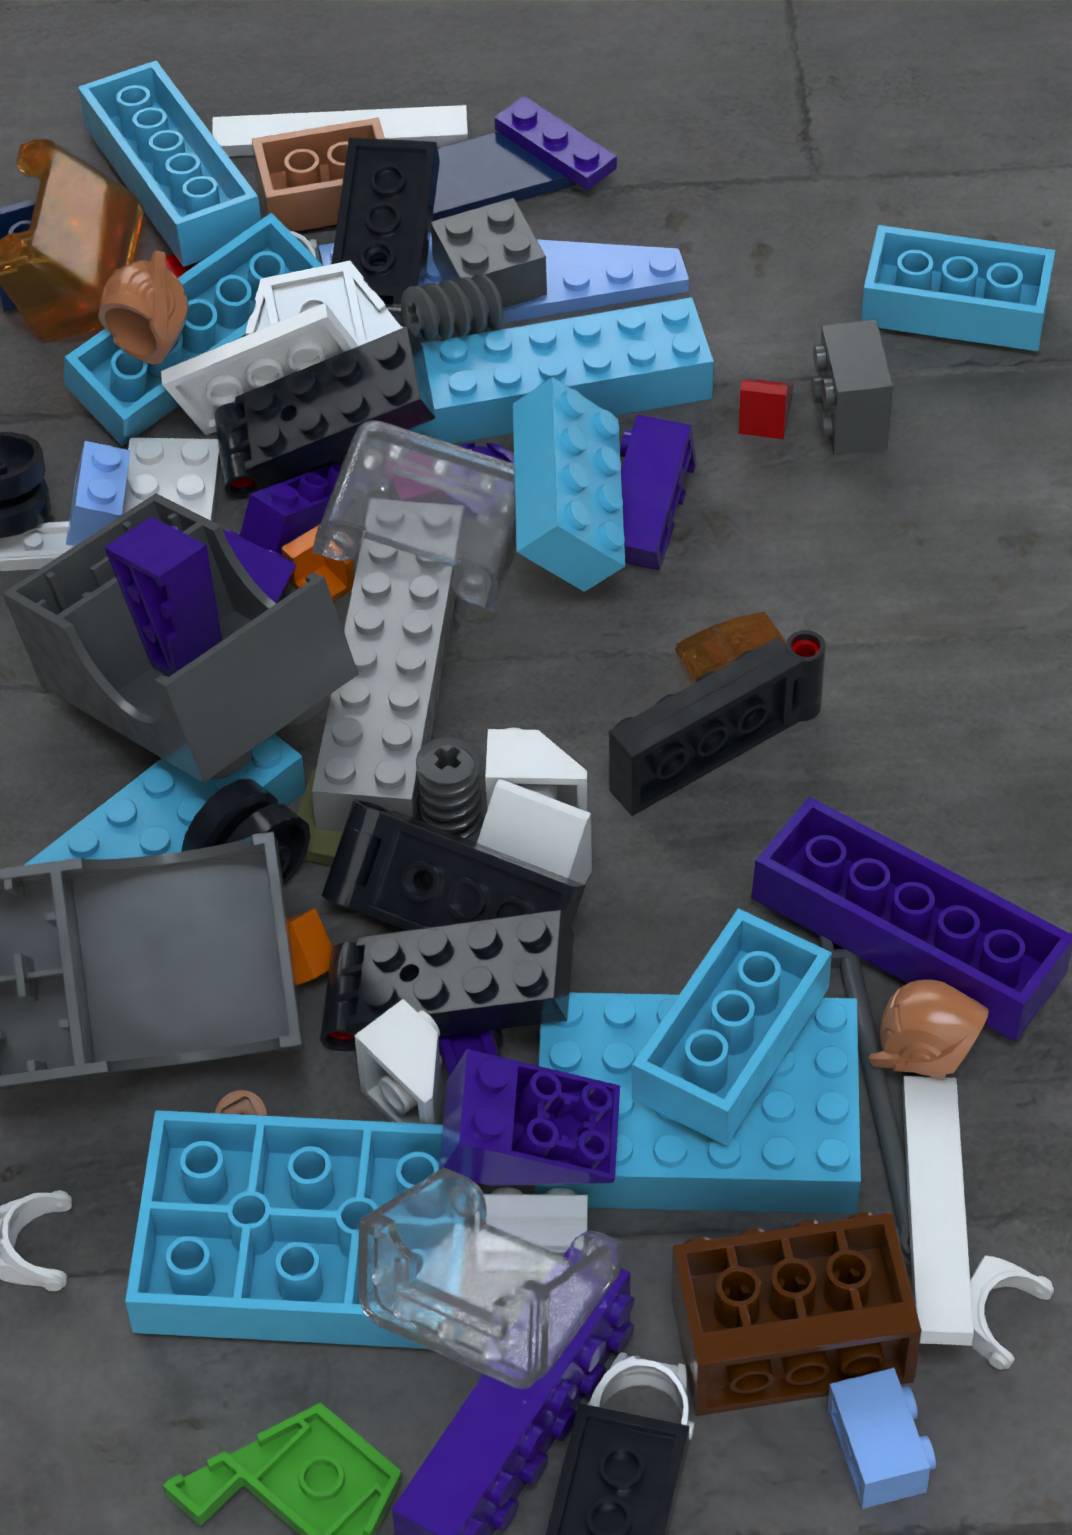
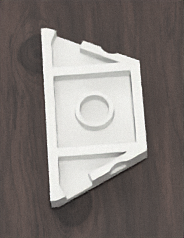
(336, 285)

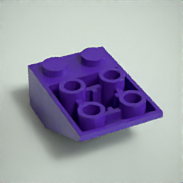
(528, 1124)

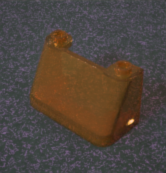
(75, 242)

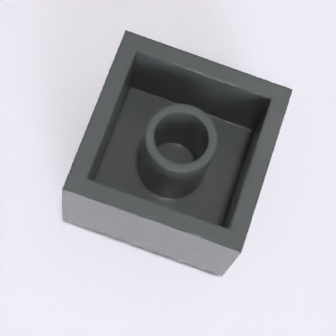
(492, 243)
(852, 387)

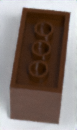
(792, 1311)

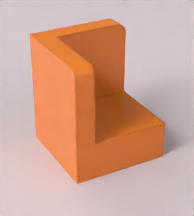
(337, 573)
(309, 946)

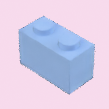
(97, 490)
(880, 1437)

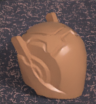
(144, 309)
(928, 1029)

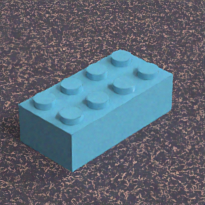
(958, 287)
(568, 485)
(731, 1026)

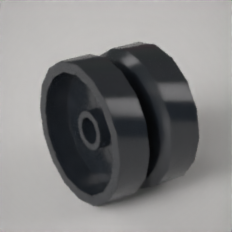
(22, 486)
(246, 810)

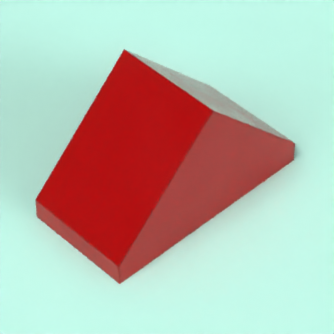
(764, 407)

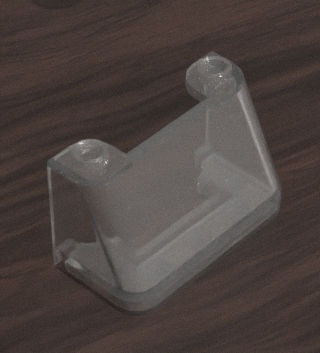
(427, 503)
(475, 1290)

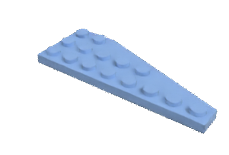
(586, 276)

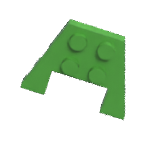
(305, 1471)

